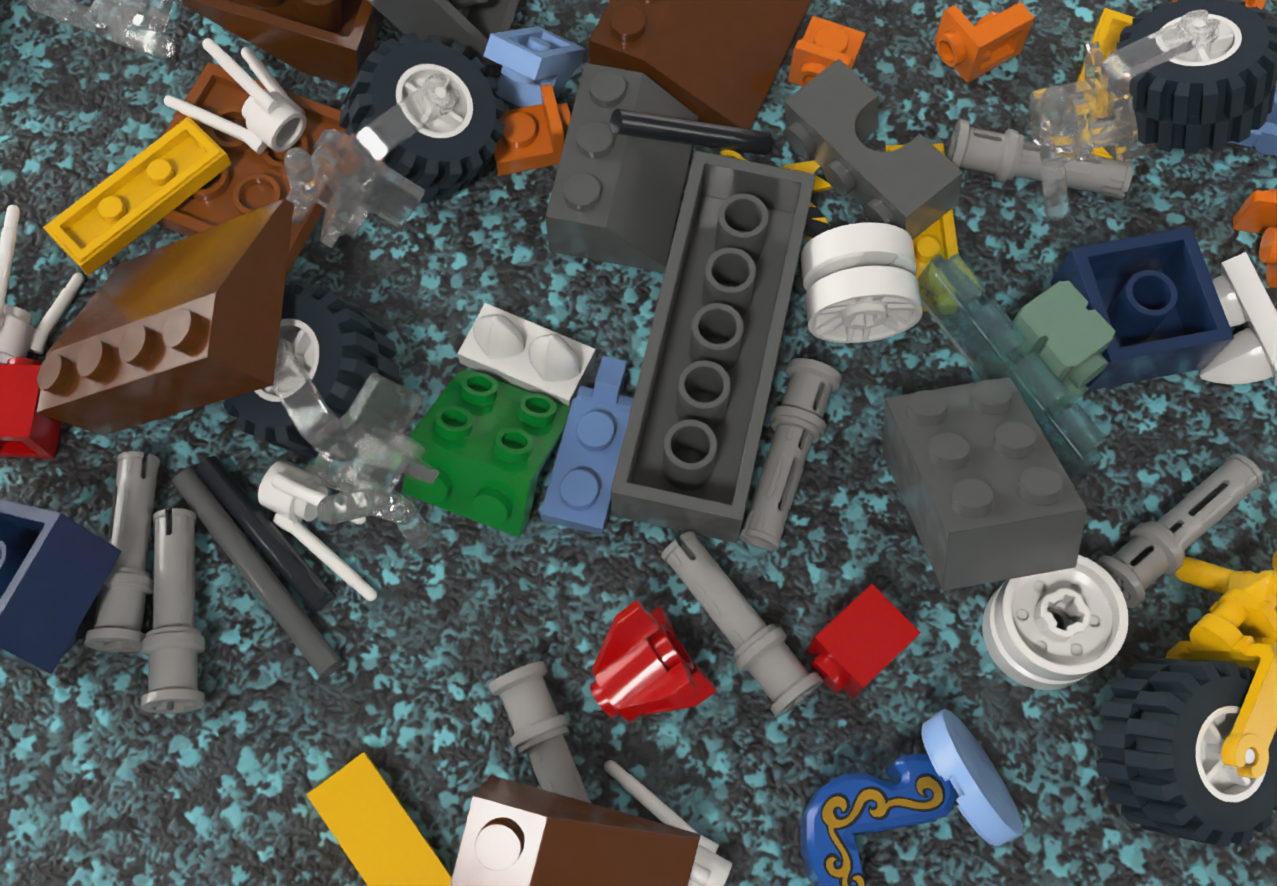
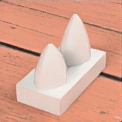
(1253, 350)
(526, 355)

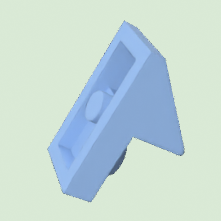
(530, 60)

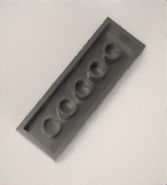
(712, 348)

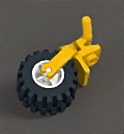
(1197, 730)

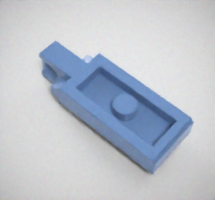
(589, 452)

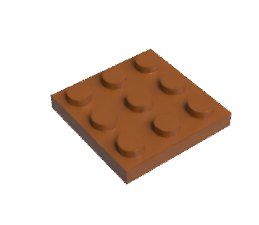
(252, 178)

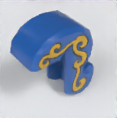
(866, 805)

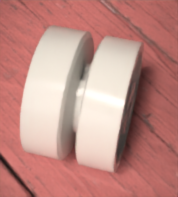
(860, 283)
(1056, 625)

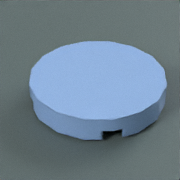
(981, 790)

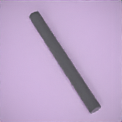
(257, 573)

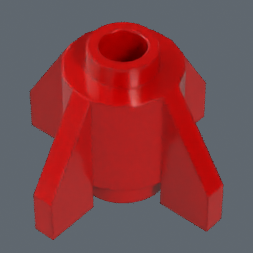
(646, 667)

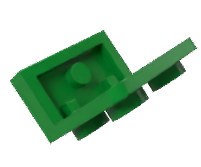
(488, 449)

